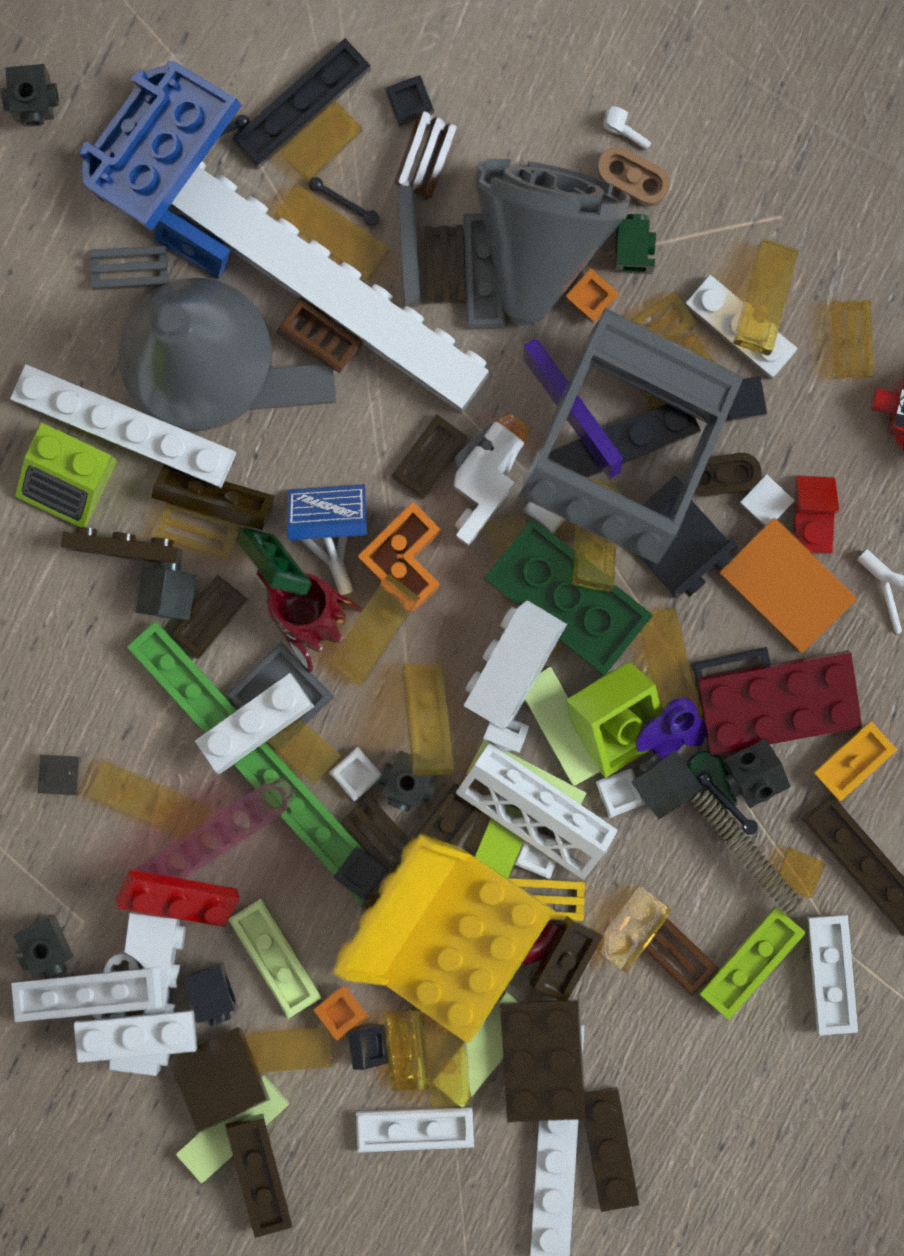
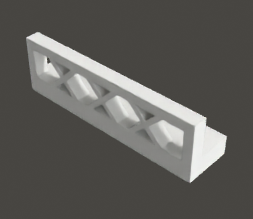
(540, 806)

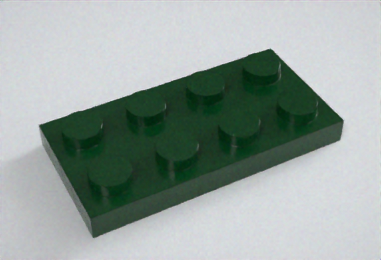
(542, 571)

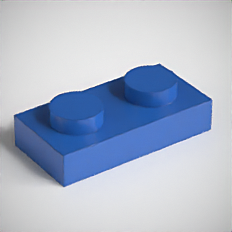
(192, 244)

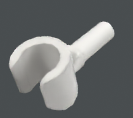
(615, 123)

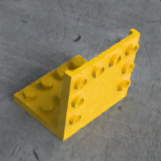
(445, 935)

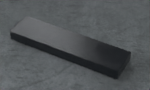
(301, 103)

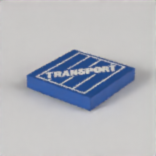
(326, 512)

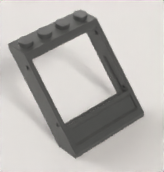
(663, 372)

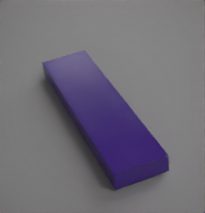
(579, 416)

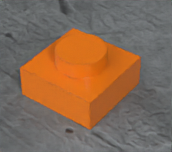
(591, 295)
(341, 1013)

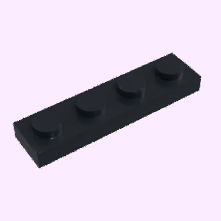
(631, 438)

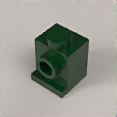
(634, 245)

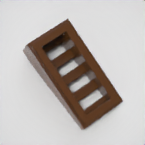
(315, 316)

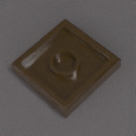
(219, 1079)

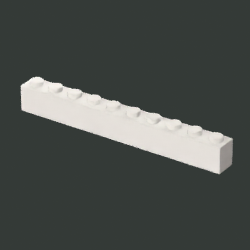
(331, 288)

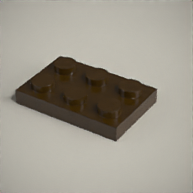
(543, 1060)

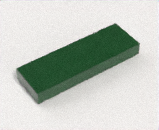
(273, 561)

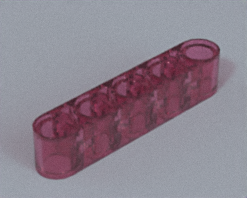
(225, 830)

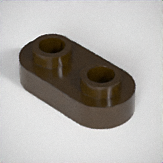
(722, 478)

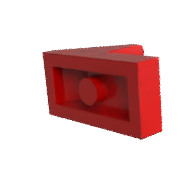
(814, 512)

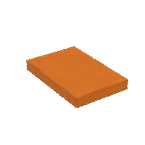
(788, 585)

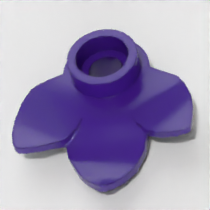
(672, 729)

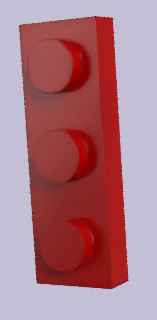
(177, 898)

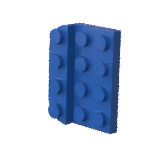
(156, 141)

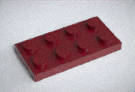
(780, 702)

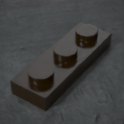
(229, 502)
(121, 545)
(610, 1150)
(258, 1175)

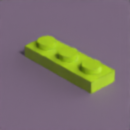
(752, 962)

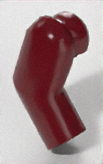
(542, 943)

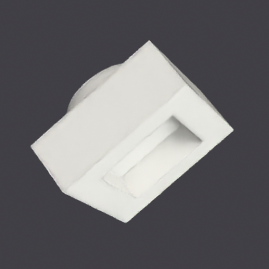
(508, 739)

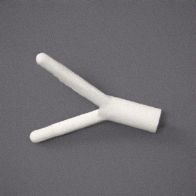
(334, 561)
(885, 577)

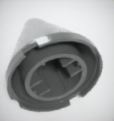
(542, 230)
(195, 354)

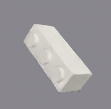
(513, 663)

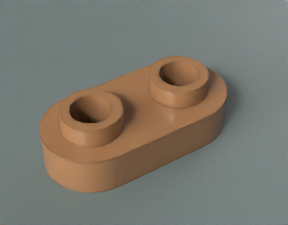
(635, 173)

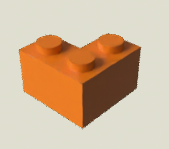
(396, 550)

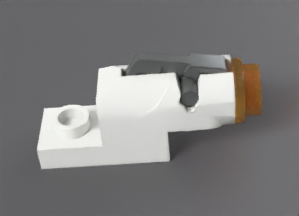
(482, 470)

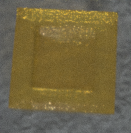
(801, 871)

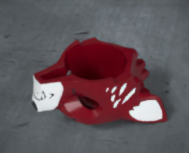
(308, 617)

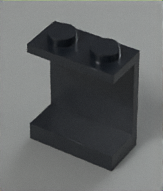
(693, 550)

